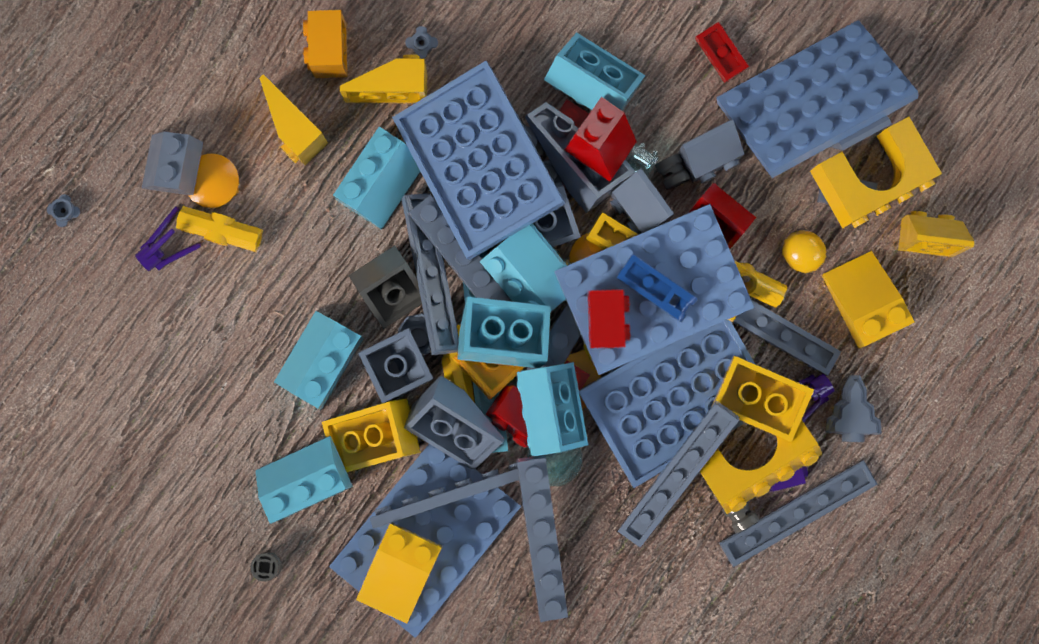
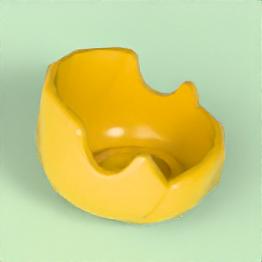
(804, 251)

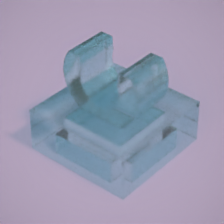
(642, 159)

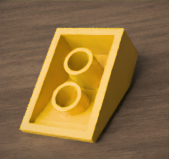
(393, 82)
(299, 135)
(934, 235)
(867, 299)
(763, 398)
(372, 435)
(399, 572)

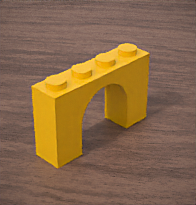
(853, 200)
(737, 486)

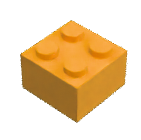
(326, 44)

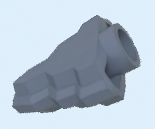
(853, 413)

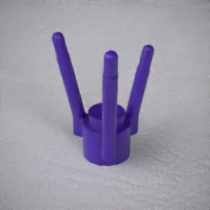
(151, 254)
(822, 389)

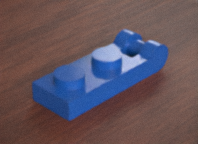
(655, 287)

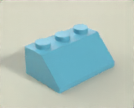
(591, 72)
(378, 178)
(526, 268)
(504, 333)
(318, 360)
(552, 409)
(301, 480)

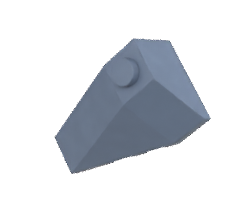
(585, 185)

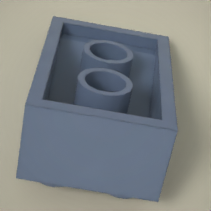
(453, 424)

